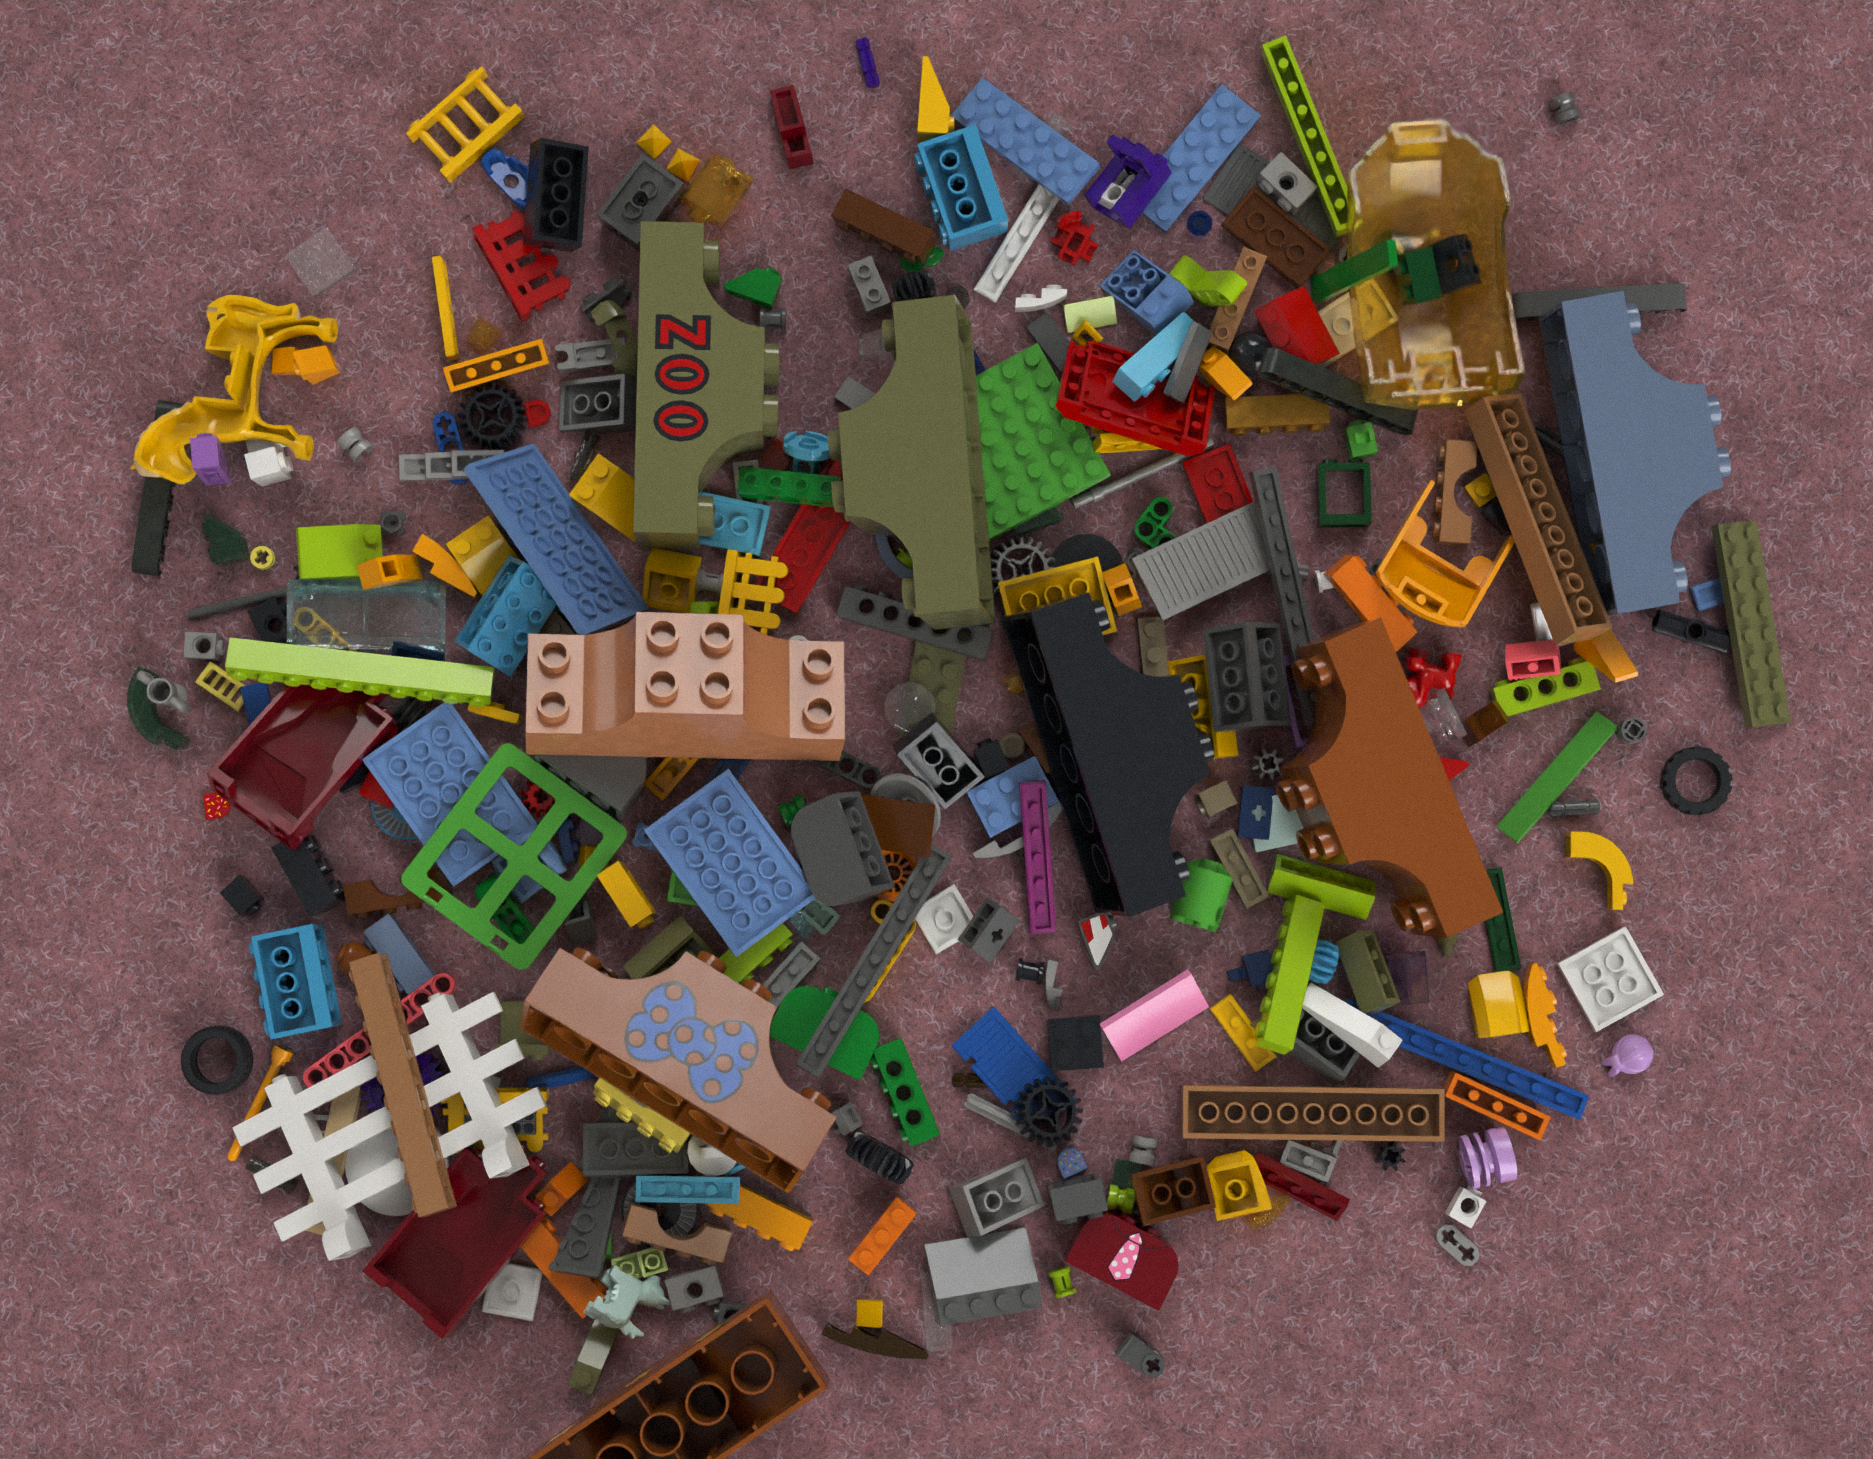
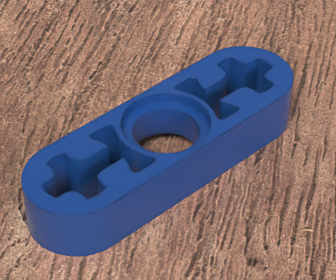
(453, 428)

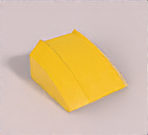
(1497, 1005)
(1237, 1185)

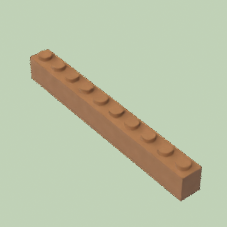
(402, 1085)

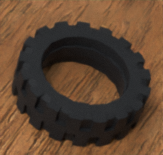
(1720, 768)

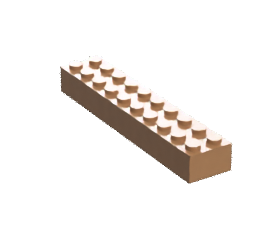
(1538, 519)
(1312, 1112)

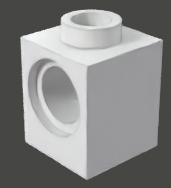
(1454, 1209)

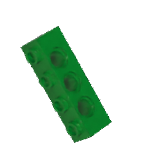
(786, 486)
(926, 1127)

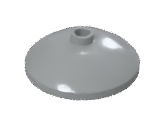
(907, 788)

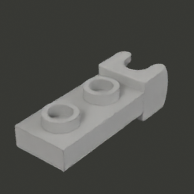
(587, 355)

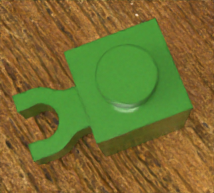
(1360, 440)

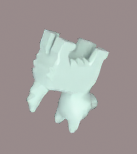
(622, 1299)

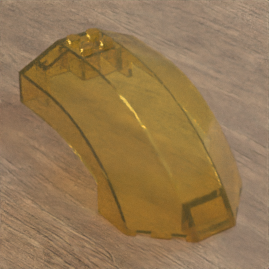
(1417, 190)

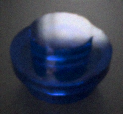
(1199, 223)

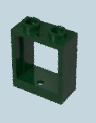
(1343, 520)

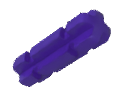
(867, 62)

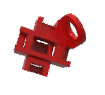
(1067, 227)

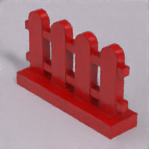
(521, 276)

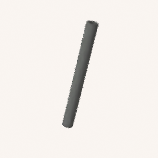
(236, 603)

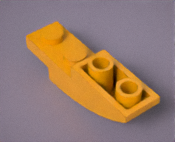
(1539, 1004)

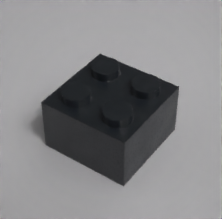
(1075, 1043)

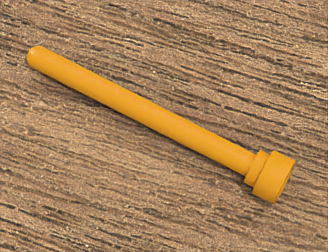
(278, 1059)

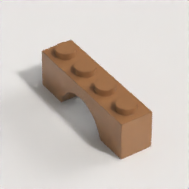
(1452, 524)
(707, 1242)

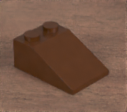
(1172, 1190)

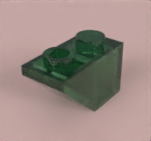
(227, 544)

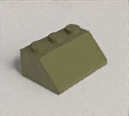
(667, 949)

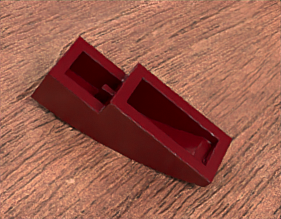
(791, 127)

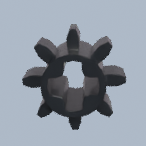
(1396, 1158)

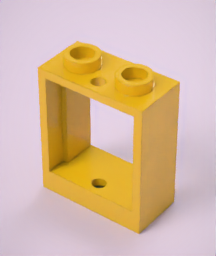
(627, 895)

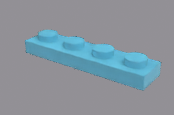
(688, 1189)

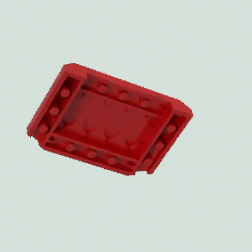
(1093, 399)

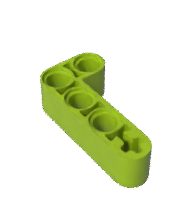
(1208, 287)

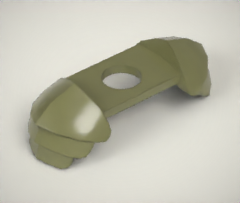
(615, 320)

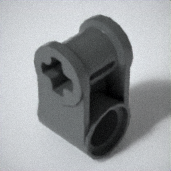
(1137, 1352)

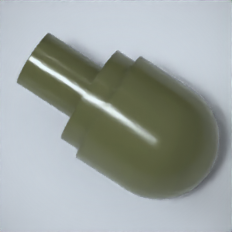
(1447, 944)

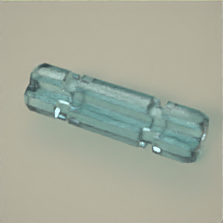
(802, 925)

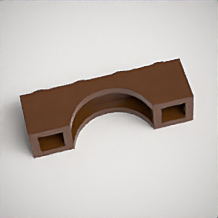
(365, 896)

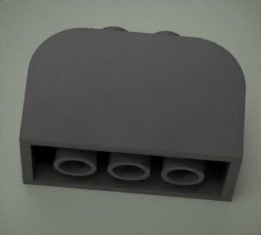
(606, 781)
(840, 850)

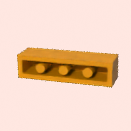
(496, 365)
(766, 1216)

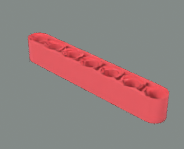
(347, 1049)

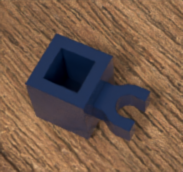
(1256, 969)

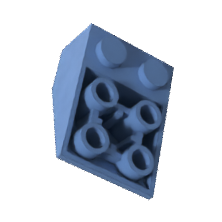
(1147, 292)

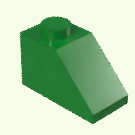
(756, 287)

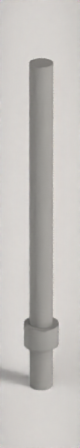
(1098, 492)

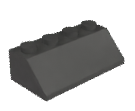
(1320, 1049)

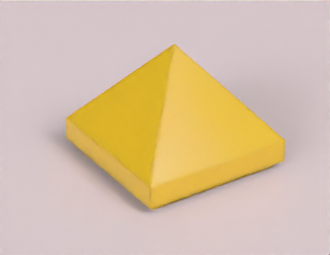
(654, 142)
(683, 165)
(1084, 329)

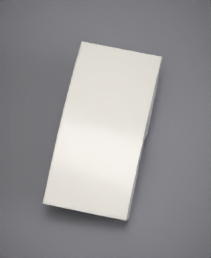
(1049, 297)

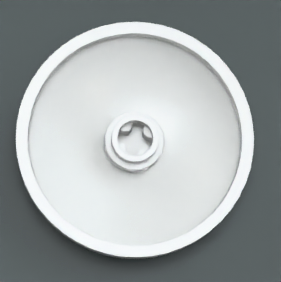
(373, 1155)

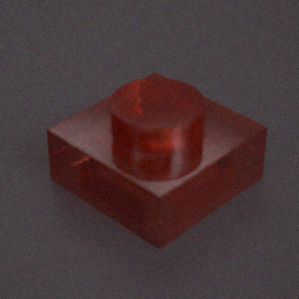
(776, 456)

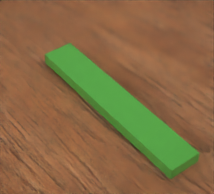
(1557, 777)

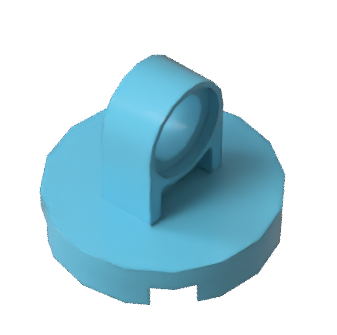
(808, 448)

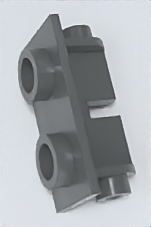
(612, 291)

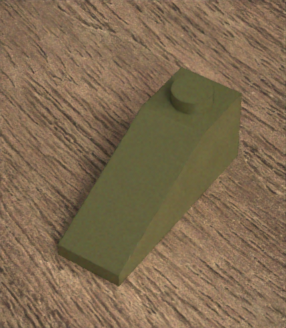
(593, 1357)

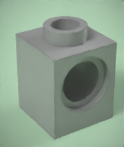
(193, 643)

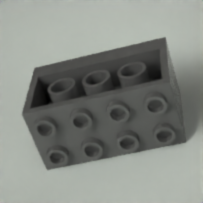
(1246, 677)

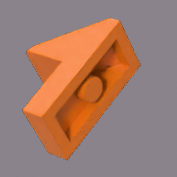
(561, 1188)

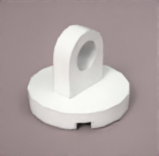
(708, 1159)

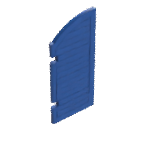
(1004, 1060)

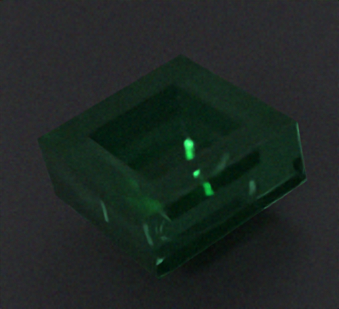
(1122, 1172)

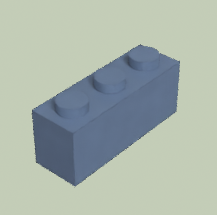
(405, 958)

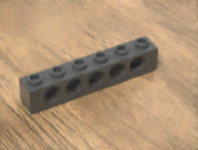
(851, 611)

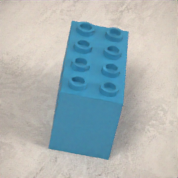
(969, 173)
(505, 616)
(312, 976)

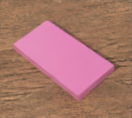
(1154, 1015)

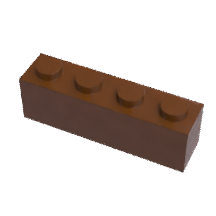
(884, 227)

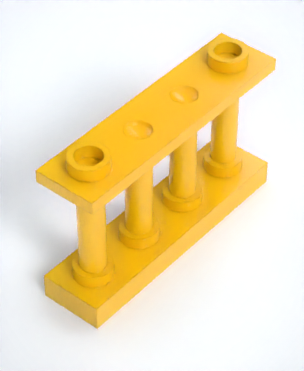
(489, 132)

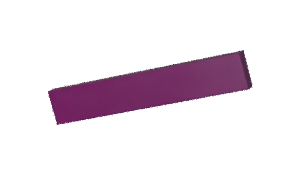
(1037, 856)

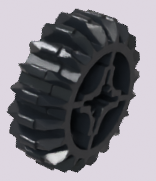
(500, 407)
(1068, 1104)
(879, 1157)

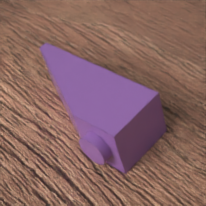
(209, 459)

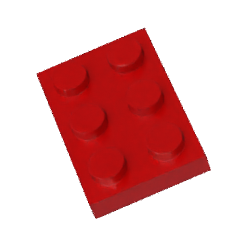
(1217, 483)

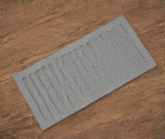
(1204, 562)

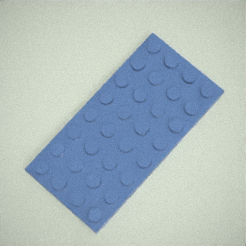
(556, 539)

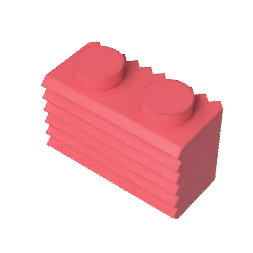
(1532, 659)

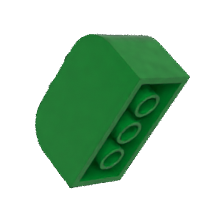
(801, 1016)

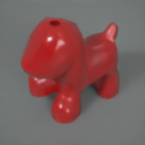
(1431, 676)

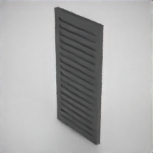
(1242, 173)

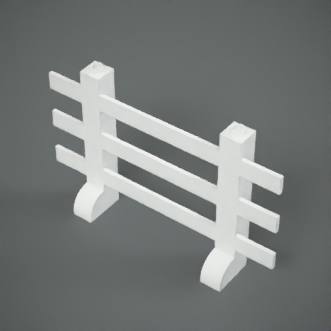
(315, 1154)

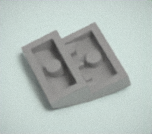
(1309, 1159)

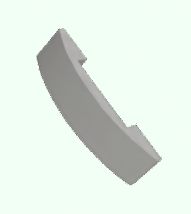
(993, 850)

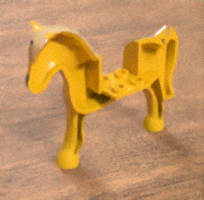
(245, 338)

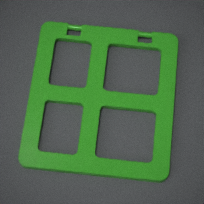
(521, 859)

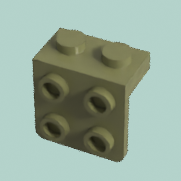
(509, 1030)

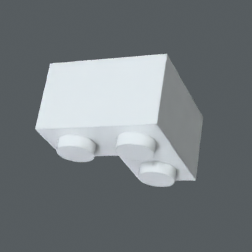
(267, 462)

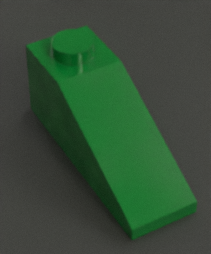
(509, 915)

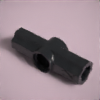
(1677, 627)

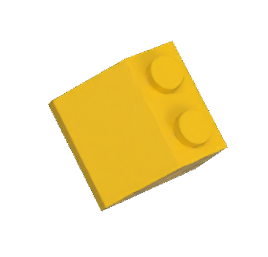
(670, 580)

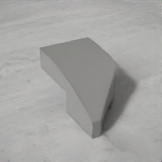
(1053, 994)

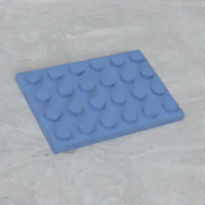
(429, 772)
(731, 862)

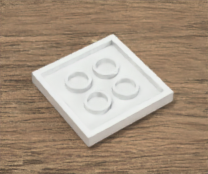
(1610, 979)

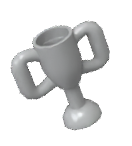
(165, 692)

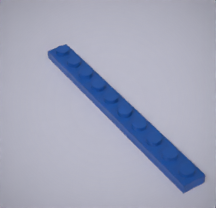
(1483, 1066)

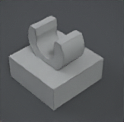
(846, 1119)

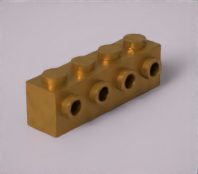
(1274, 413)

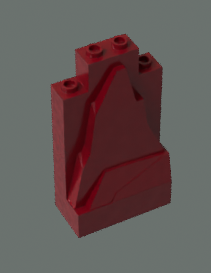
(299, 757)
(453, 1256)

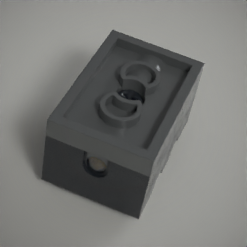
(642, 195)

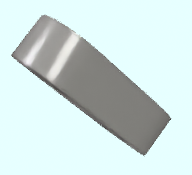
(1453, 1249)

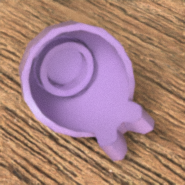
(1629, 1055)

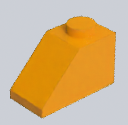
(1223, 373)

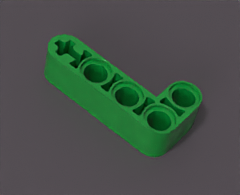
(1156, 523)

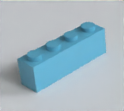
(1153, 360)

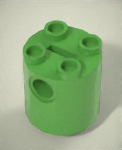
(1205, 895)

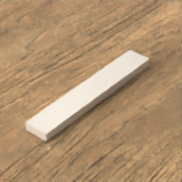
(1016, 244)

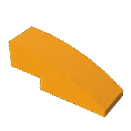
(445, 566)

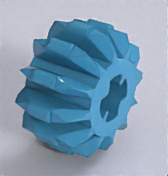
(1324, 962)

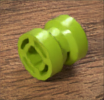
(1120, 1199)

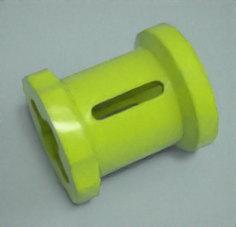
(1062, 1282)

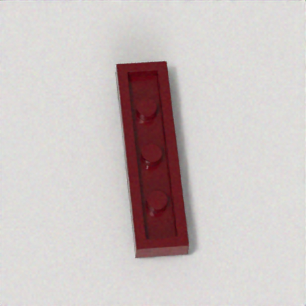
(1301, 1187)

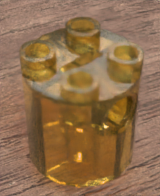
(716, 191)

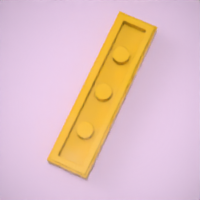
(445, 308)

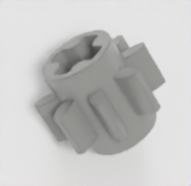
(1275, 762)

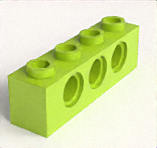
(1584, 682)

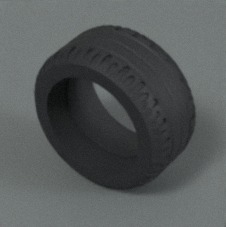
(244, 1060)

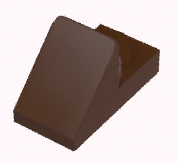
(1483, 722)

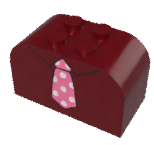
(1124, 1256)

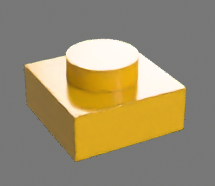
(1480, 490)

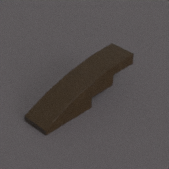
(885, 1344)

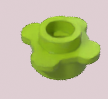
(905, 558)

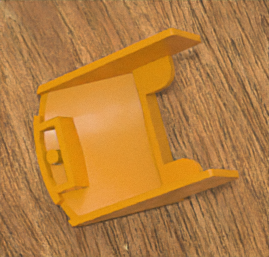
(1428, 582)

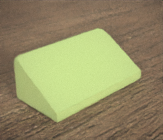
(1096, 312)

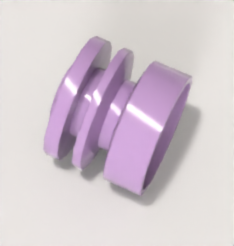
(1492, 1156)

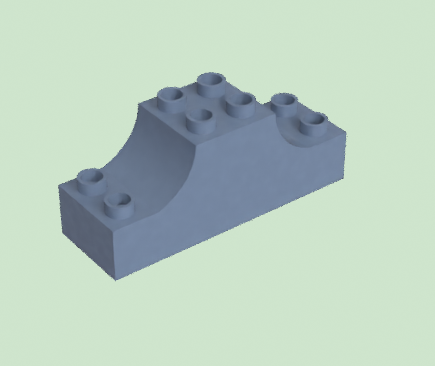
(1631, 449)

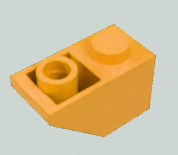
(315, 364)
(1122, 589)

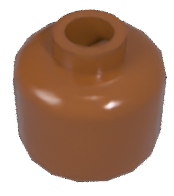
(349, 953)

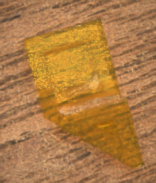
(1278, 1205)

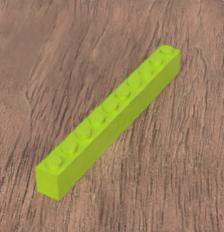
(359, 672)

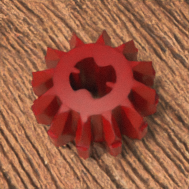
(535, 802)

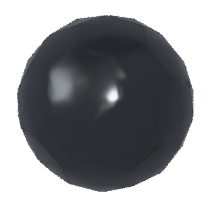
(1248, 351)

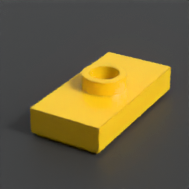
(497, 712)

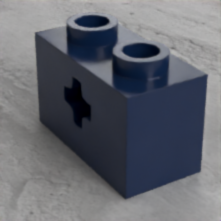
(1248, 826)

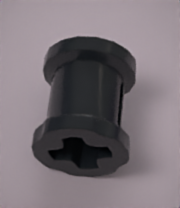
(1029, 971)

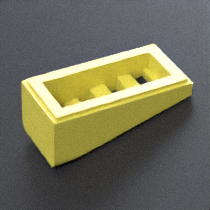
(206, 673)

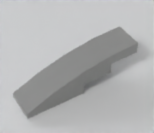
(440, 464)

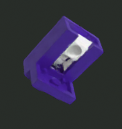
(1128, 181)

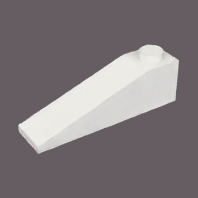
(1351, 1025)

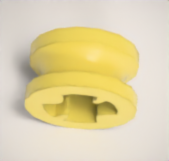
(270, 559)

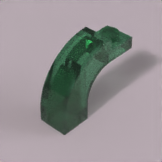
(145, 715)

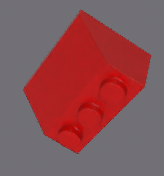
(1297, 327)

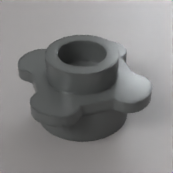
(387, 518)

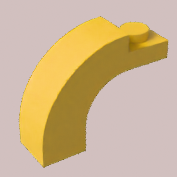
(1608, 857)

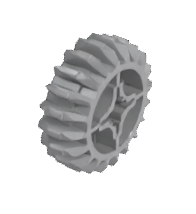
(1012, 563)

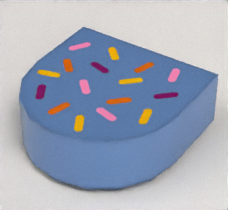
(1070, 1162)

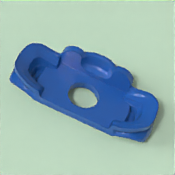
(499, 166)

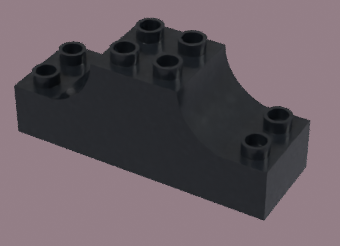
(1115, 750)

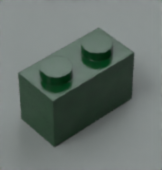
(1417, 276)

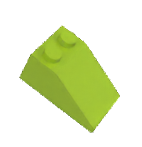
(336, 550)

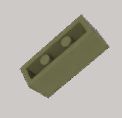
(1367, 972)

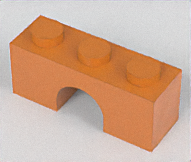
(882, 1235)

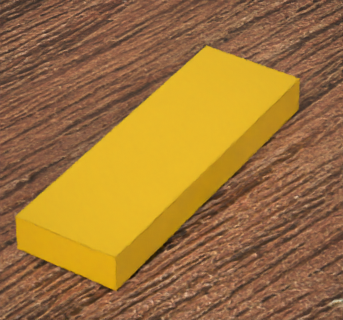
(1239, 1030)

